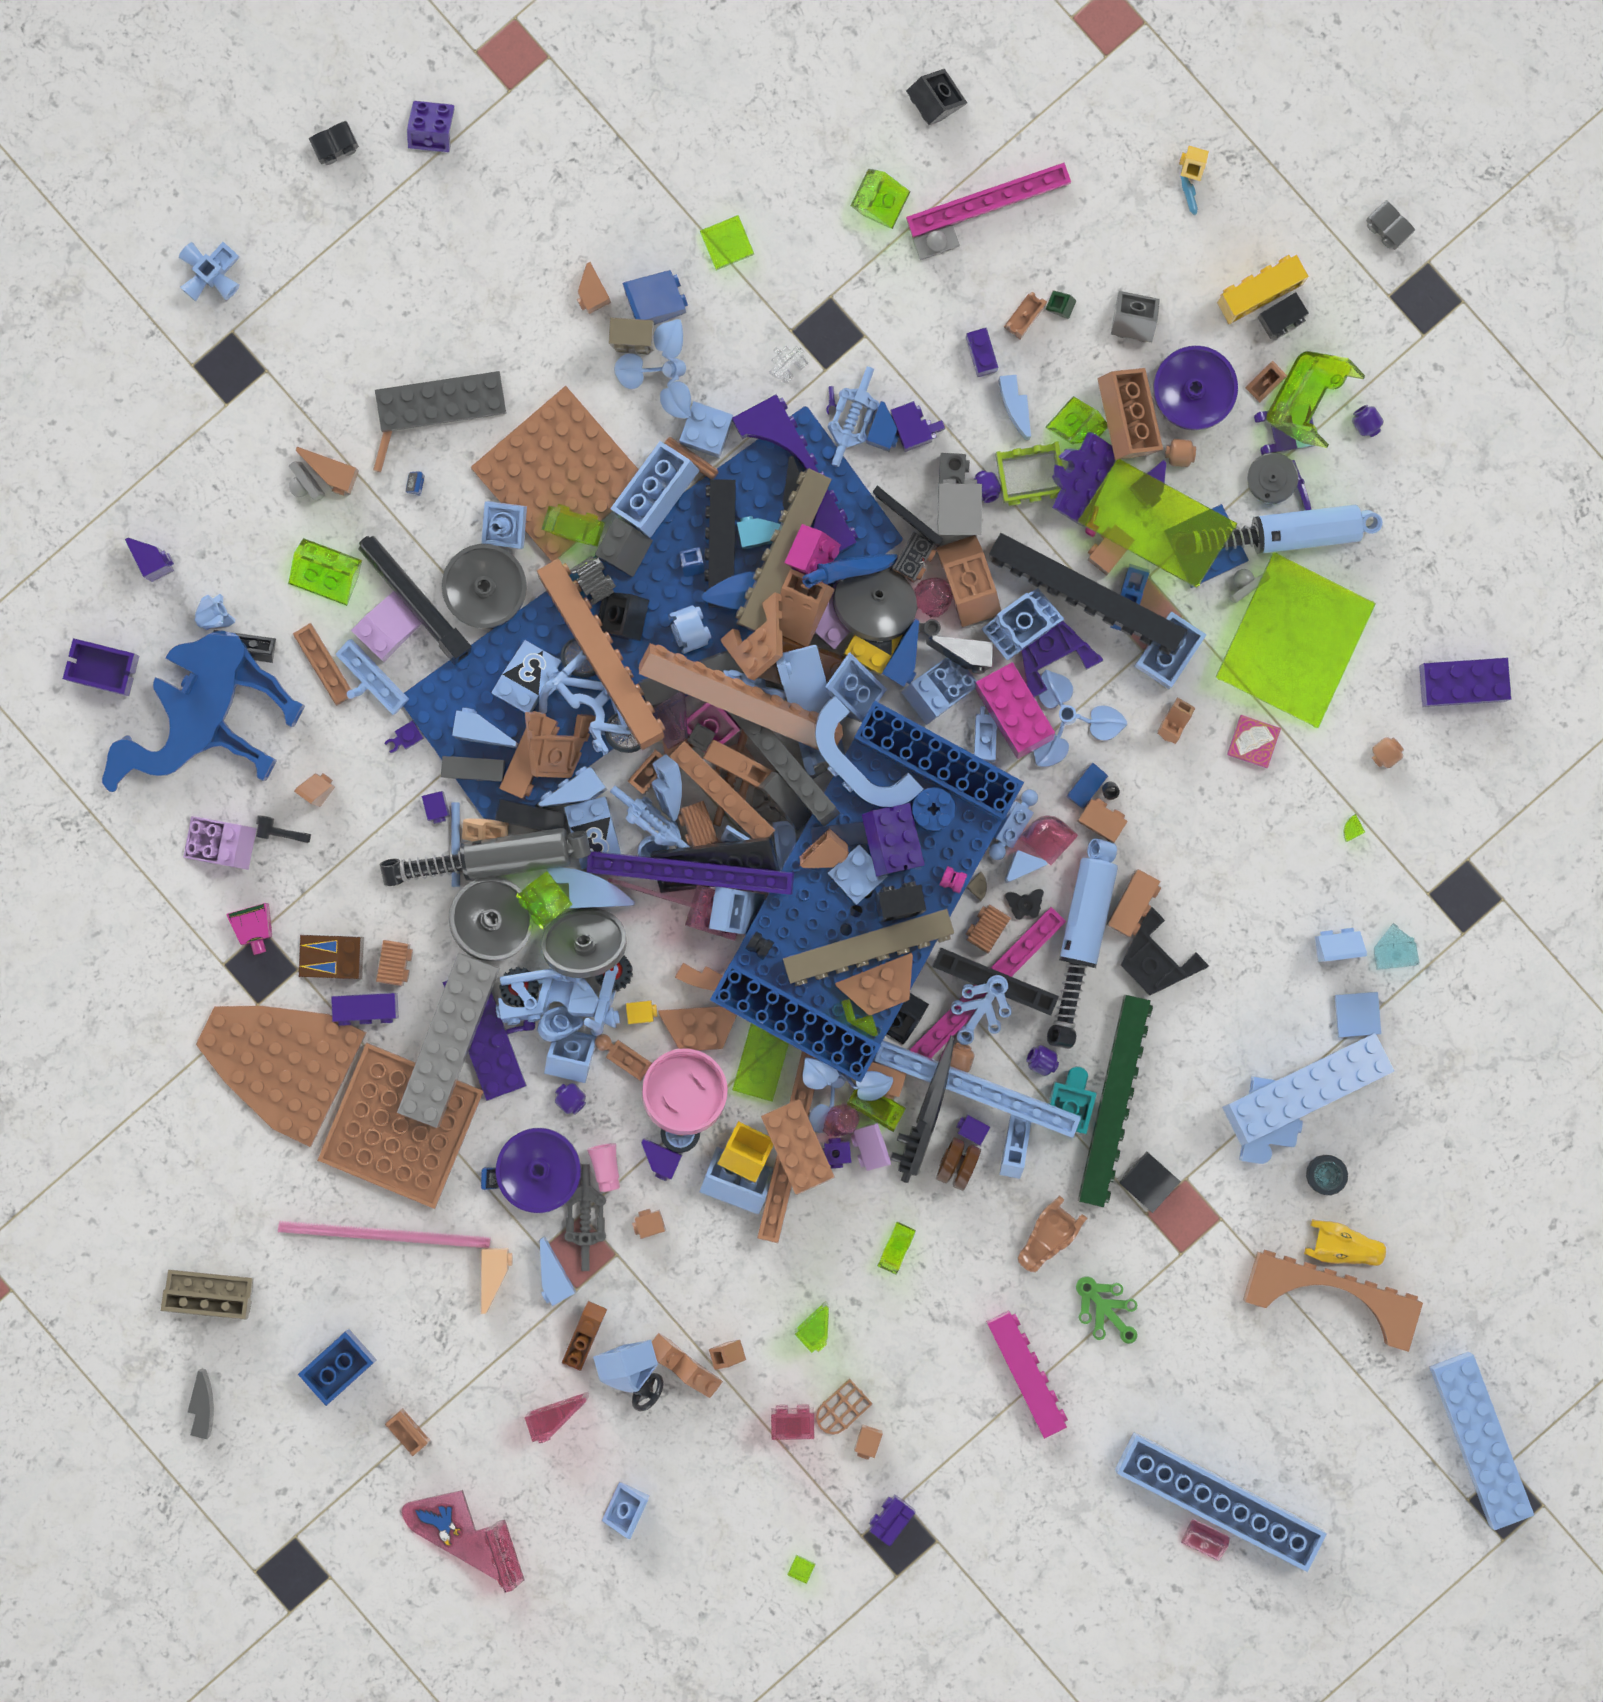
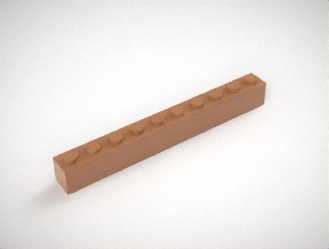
(600, 653)
(731, 695)

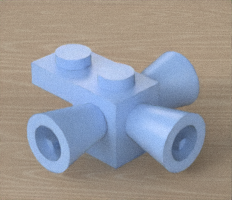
(209, 270)

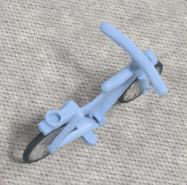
(577, 664)

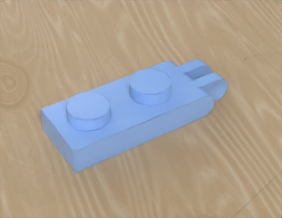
(985, 736)

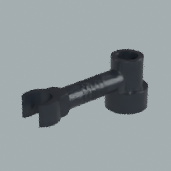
(266, 828)

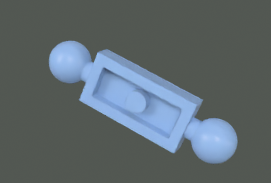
(1013, 824)

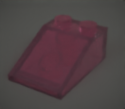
(549, 1419)

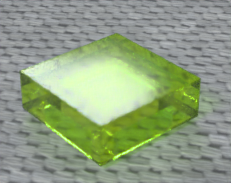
(801, 1569)

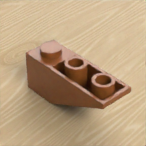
(584, 1335)

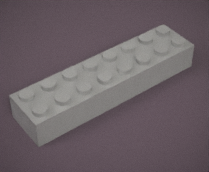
(448, 1040)

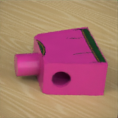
(252, 926)

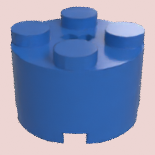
(942, 801)

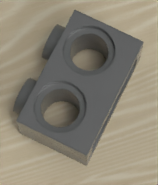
(947, 473)

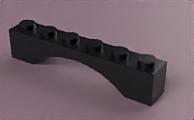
(979, 974)

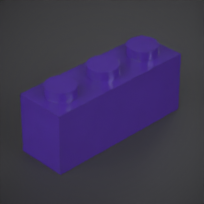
(364, 1008)

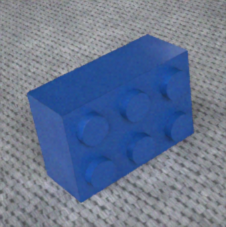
(337, 1367)

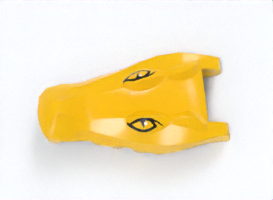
(1341, 1245)

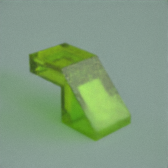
(865, 1024)
(896, 1248)

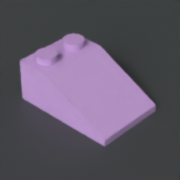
(387, 626)
(830, 627)

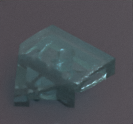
(1395, 950)

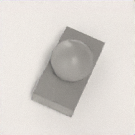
(936, 242)
(304, 482)
(1245, 582)

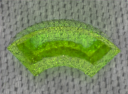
(573, 526)

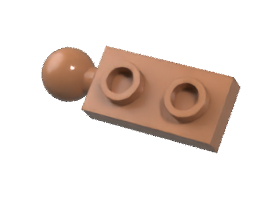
(623, 1056)

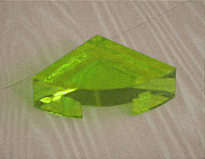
(1352, 828)

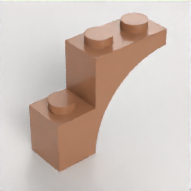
(685, 1367)

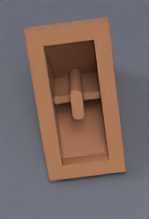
(1266, 381)

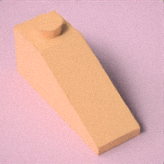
(494, 1267)

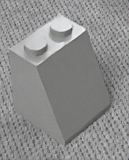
(959, 508)

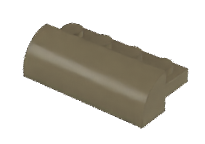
(207, 1294)

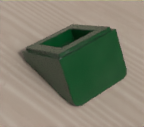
(1061, 304)

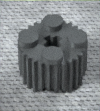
(593, 580)

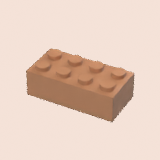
(1130, 413)
(797, 1147)

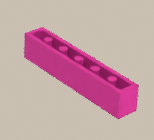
(1026, 1373)

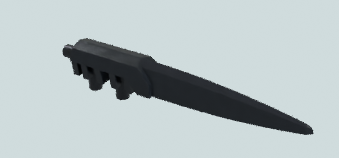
(920, 1135)

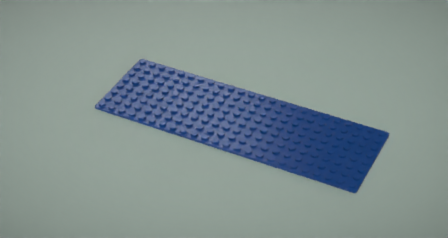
(760, 488)

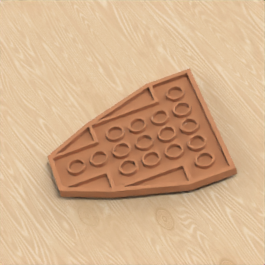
(281, 1062)

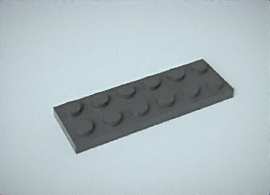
(440, 401)

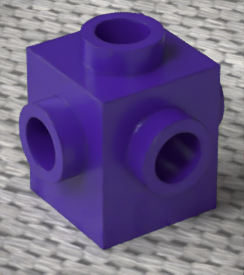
(844, 1149)

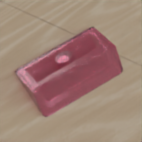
(1205, 1540)

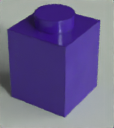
(436, 807)
(972, 1129)

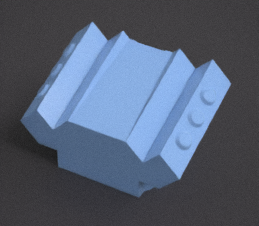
(1022, 623)

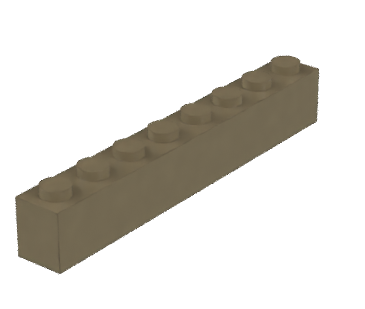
(772, 575)
(868, 946)

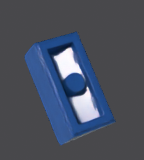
(1087, 785)

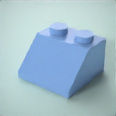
(1340, 946)
(571, 1057)

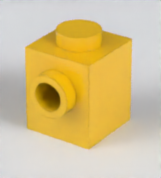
(1193, 163)
(641, 1012)

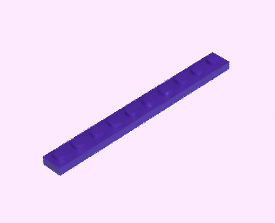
(690, 872)

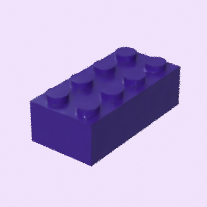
(1465, 682)

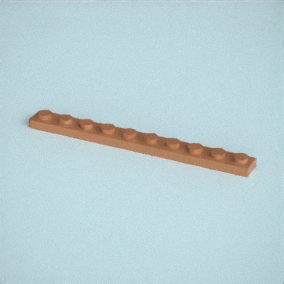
(780, 1185)

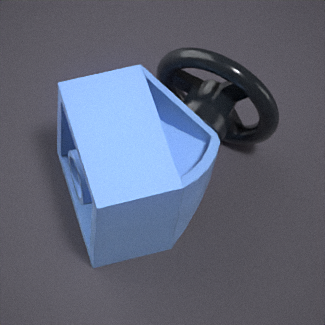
(630, 1370)

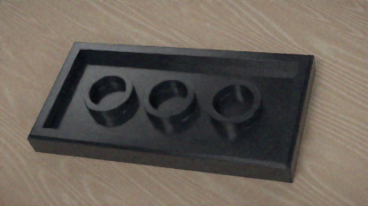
(907, 516)

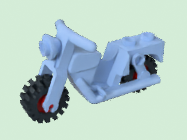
(521, 985)

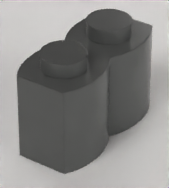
(1390, 225)

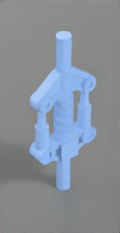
(860, 398)
(667, 834)

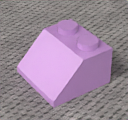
(871, 1146)

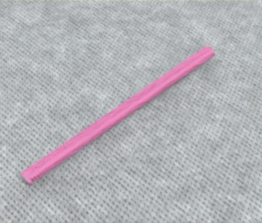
(384, 1235)

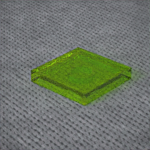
(727, 242)

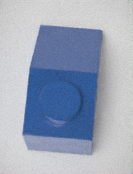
(883, 430)

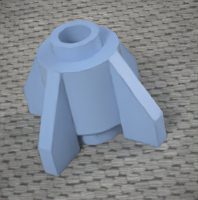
(212, 613)

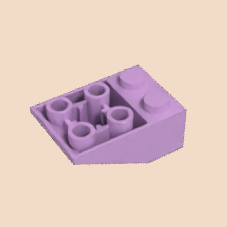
(220, 842)

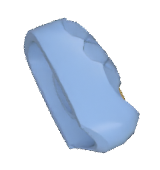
(558, 1024)

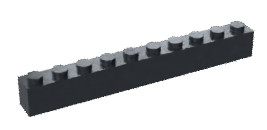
(1087, 594)

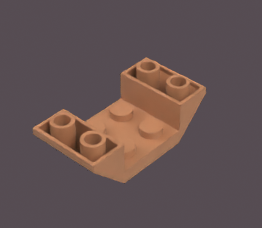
(969, 580)

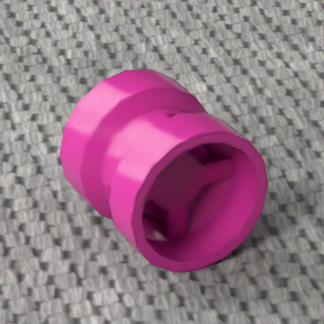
(958, 880)

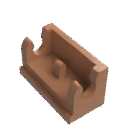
(1025, 315)
(407, 1432)

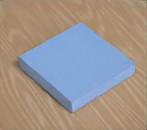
(1358, 1014)

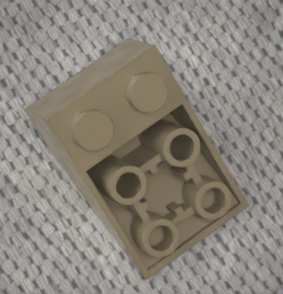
(631, 334)

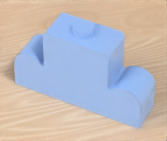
(1259, 1150)

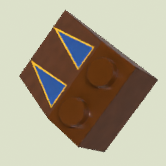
(331, 956)

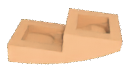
(483, 829)

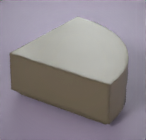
(978, 886)

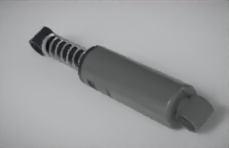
(494, 857)

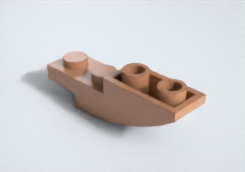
(736, 764)

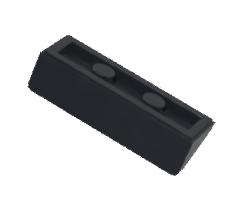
(257, 649)

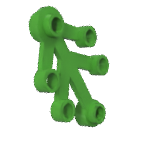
(1104, 1306)

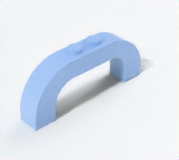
(897, 794)

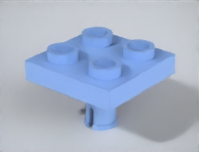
(504, 524)

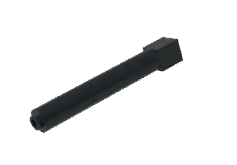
(449, 638)

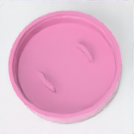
(684, 1091)

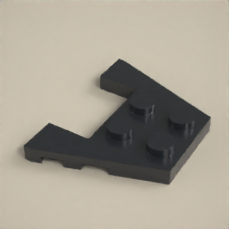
(1151, 964)

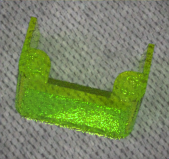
(1303, 391)

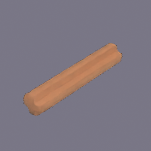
(704, 467)

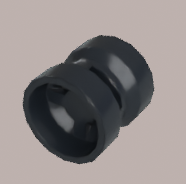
(759, 945)

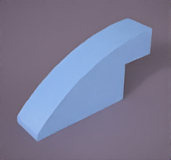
(589, 890)

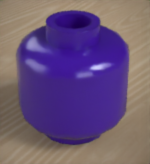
(1367, 421)
(990, 486)
(1042, 1060)
(570, 1098)

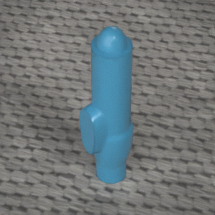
(1190, 192)

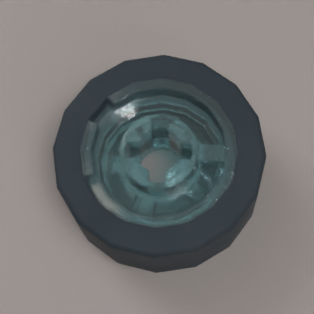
(1320, 1166)

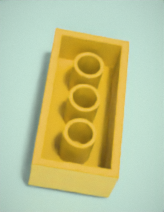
(1262, 289)

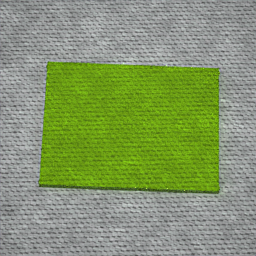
(1295, 640)

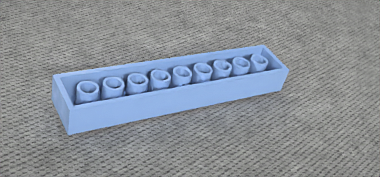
(1220, 1502)

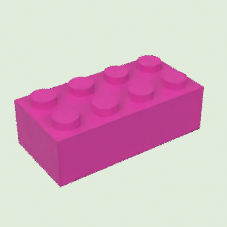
(1015, 710)

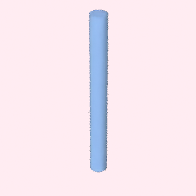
(455, 838)

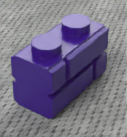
(981, 352)
(891, 1520)

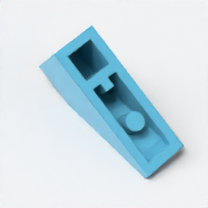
(755, 532)

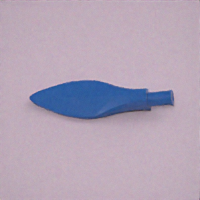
(849, 567)
(730, 591)

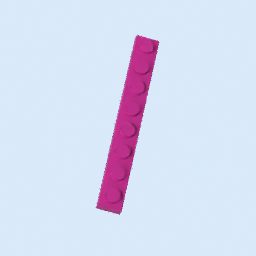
(988, 200)

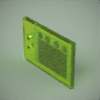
(882, 1110)

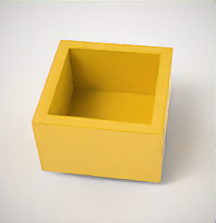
(746, 1152)

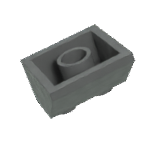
(1135, 316)
(623, 547)

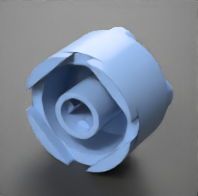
(689, 628)

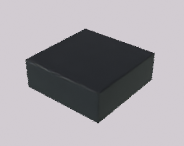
(701, 737)

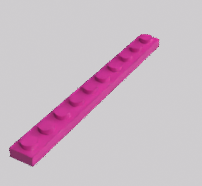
(1008, 964)

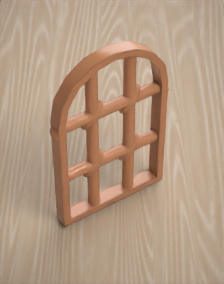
(850, 1407)

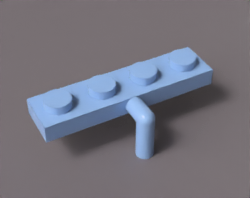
(371, 678)

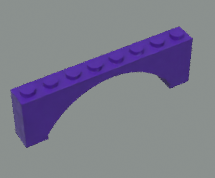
(772, 424)

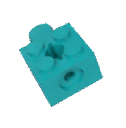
(1074, 1097)

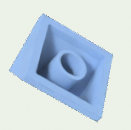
(1023, 864)
(625, 1509)

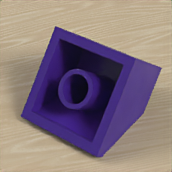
(150, 559)

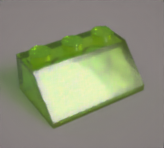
(324, 571)

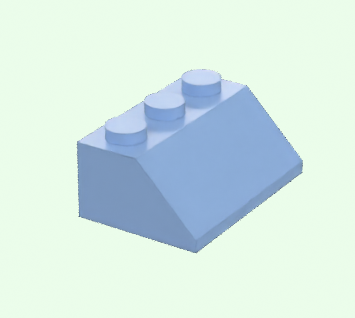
(735, 1189)

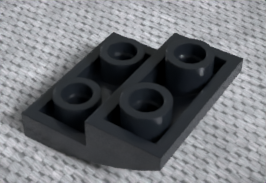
(1149, 1182)

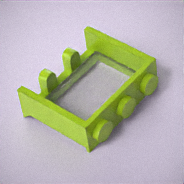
(1028, 473)

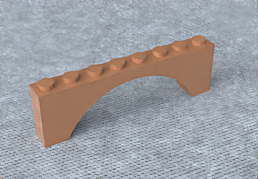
(1276, 1276)

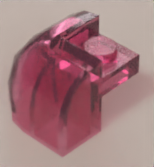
(1048, 837)

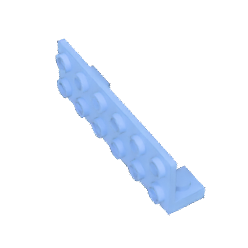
(805, 685)

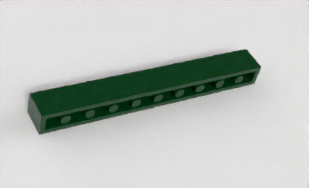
(1114, 1101)

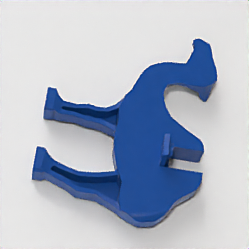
(199, 710)

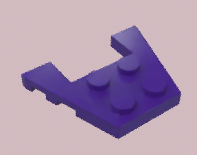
(1051, 647)

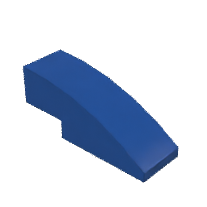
(1133, 585)

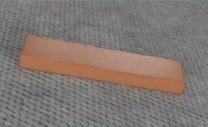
(323, 663)

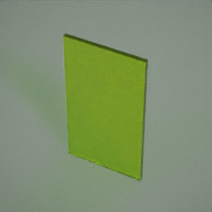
(1157, 523)

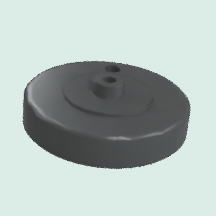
(1272, 478)

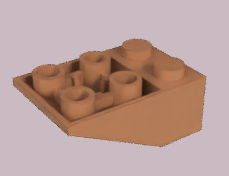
(802, 607)

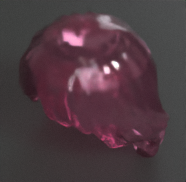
(933, 596)
(841, 1120)

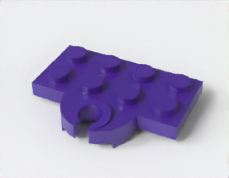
(1083, 475)

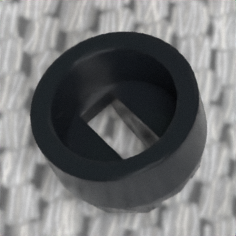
(1108, 791)

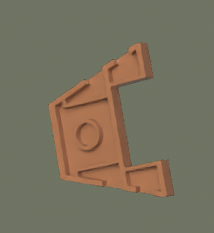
(763, 646)
(555, 753)

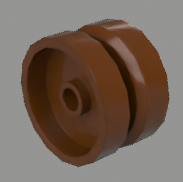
(956, 1163)

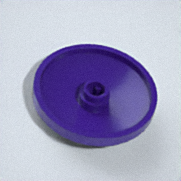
(1195, 387)
(538, 1170)

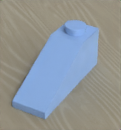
(1015, 1147)
(554, 1278)

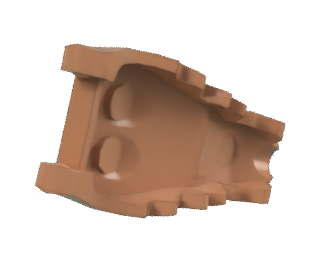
(1052, 1233)

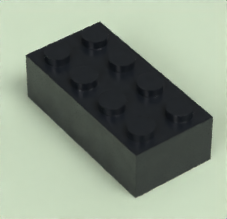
(900, 902)

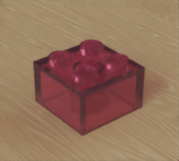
(792, 1422)

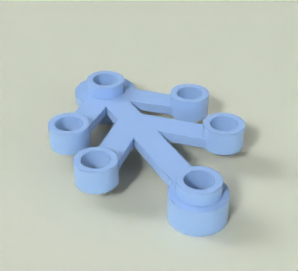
(982, 1006)

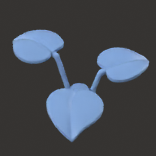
(669, 339)
(1105, 720)
(818, 1075)

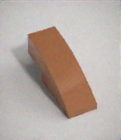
(707, 979)

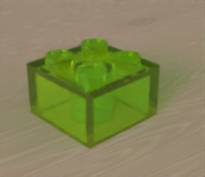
(544, 900)

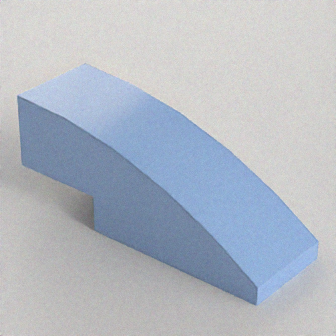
(1015, 405)
(668, 786)

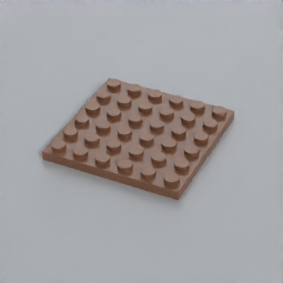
(557, 460)
(389, 1147)

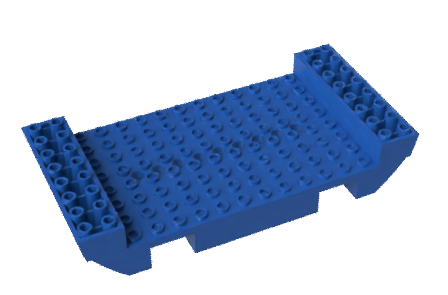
(812, 916)

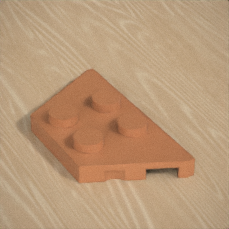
(880, 986)
(699, 1027)

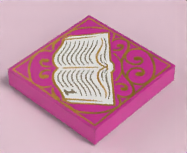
(1253, 741)

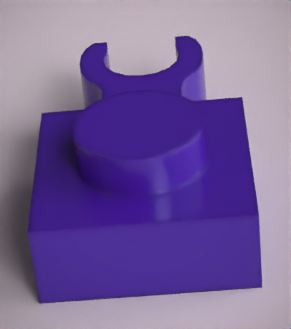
(407, 736)

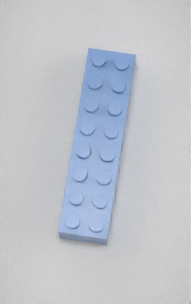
(1308, 1089)
(1481, 1441)

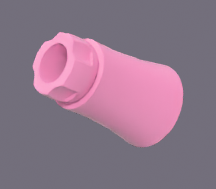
(605, 1166)

